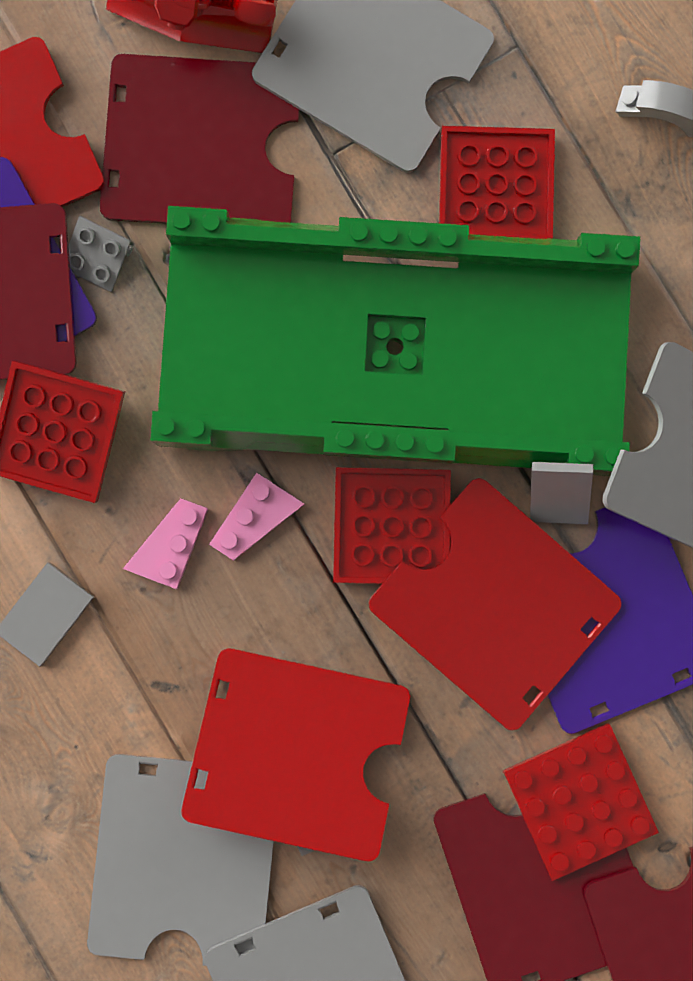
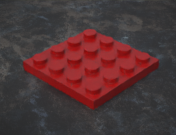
(498, 180)
(57, 430)
(387, 520)
(580, 801)

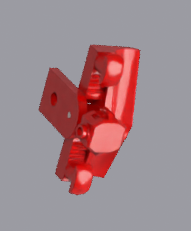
(217, 23)

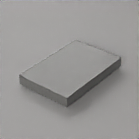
(561, 492)
(44, 614)

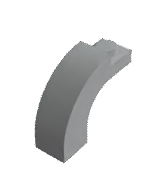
(658, 101)

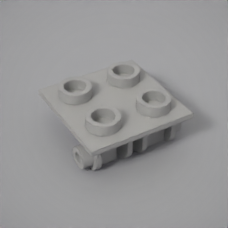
(97, 253)

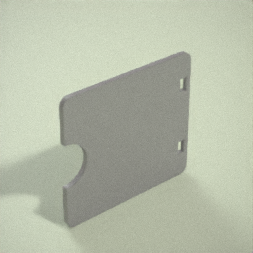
(370, 67)
(658, 481)
(168, 872)
(311, 947)

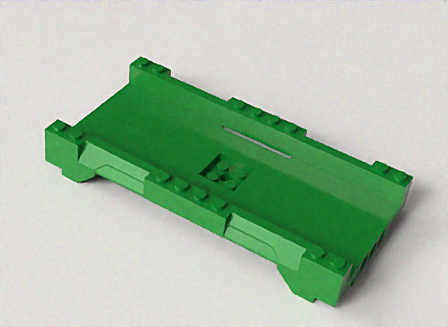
(286, 337)

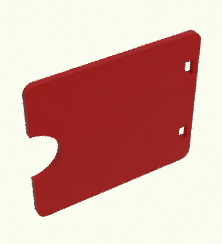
(49, 164)
(498, 607)
(293, 753)

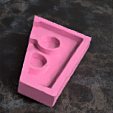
(254, 516)
(170, 545)

